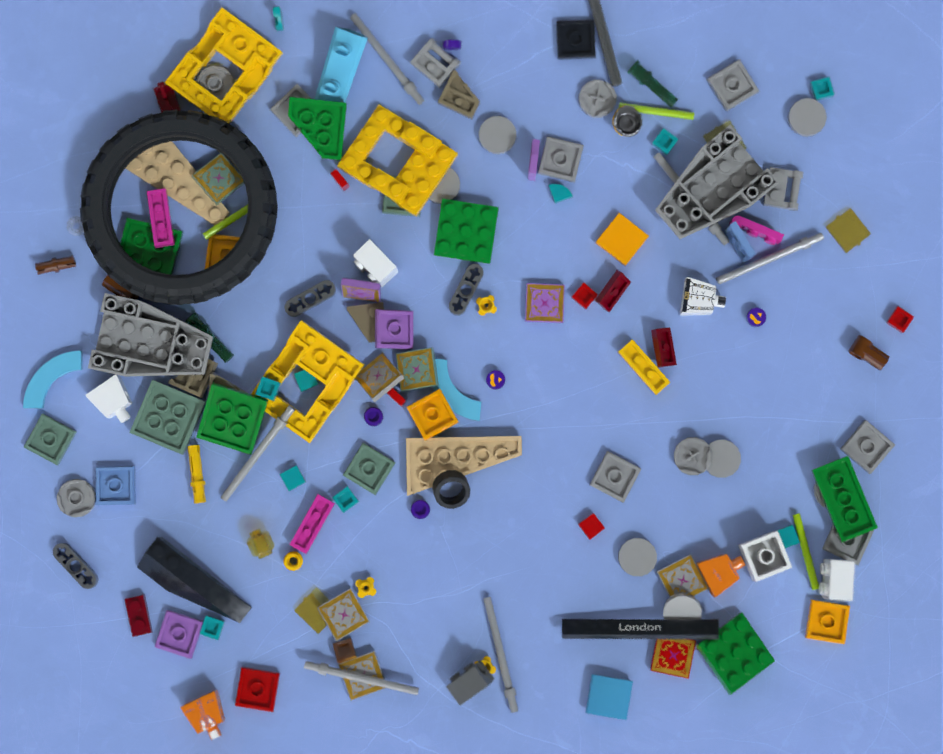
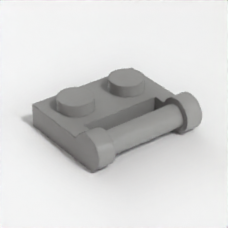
(432, 67)
(776, 196)

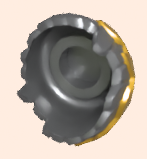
(627, 121)

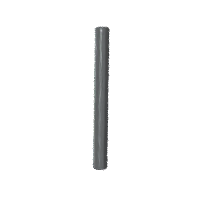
(605, 42)

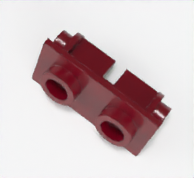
(166, 97)

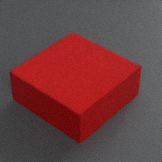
(339, 180)
(584, 296)
(900, 319)
(396, 397)
(591, 526)

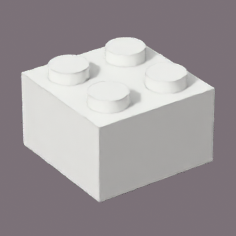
(375, 263)
(765, 556)
(837, 579)

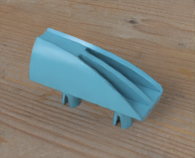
(340, 65)

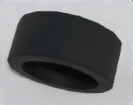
(451, 502)

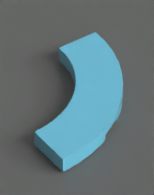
(47, 374)
(458, 402)

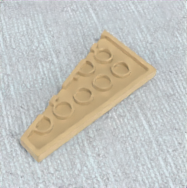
(167, 168)
(464, 454)

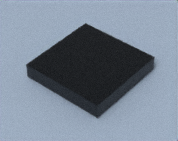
(575, 39)

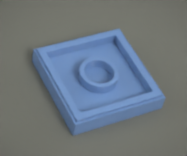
(739, 242)
(115, 485)

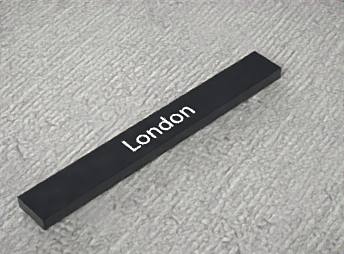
(640, 629)

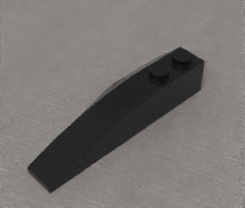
(188, 580)

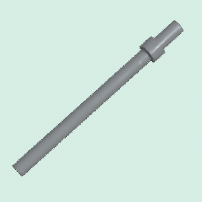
(409, 86)
(714, 228)
(803, 243)
(279, 423)
(325, 669)
(509, 691)

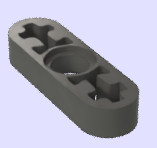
(477, 279)
(300, 310)
(69, 551)

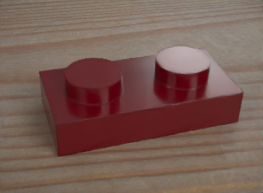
(613, 291)
(663, 347)
(138, 615)

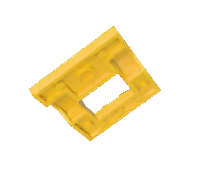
(241, 47)
(420, 173)
(322, 360)

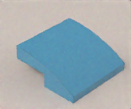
(609, 697)

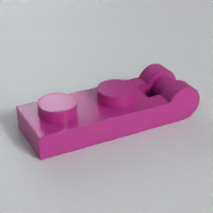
(754, 229)

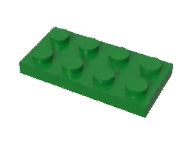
(844, 499)

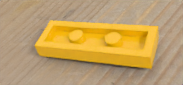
(643, 367)

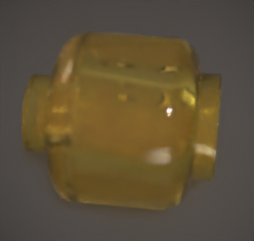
(260, 543)

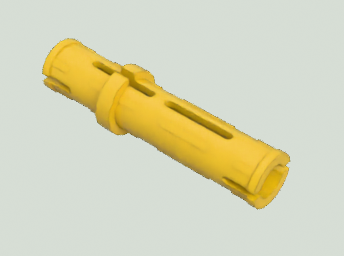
(197, 482)

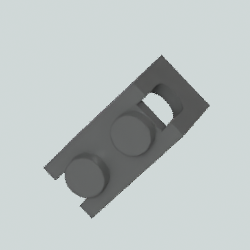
(469, 682)

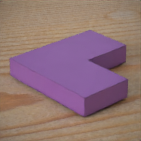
(533, 160)

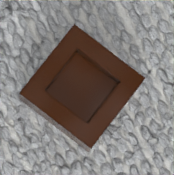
(344, 650)

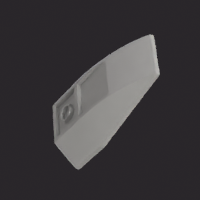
(715, 186)
(147, 341)

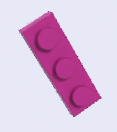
(160, 218)
(312, 524)

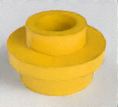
(288, 565)

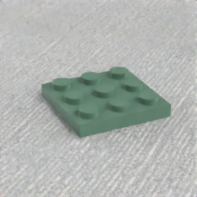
(167, 417)

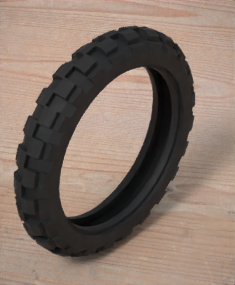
(125, 147)

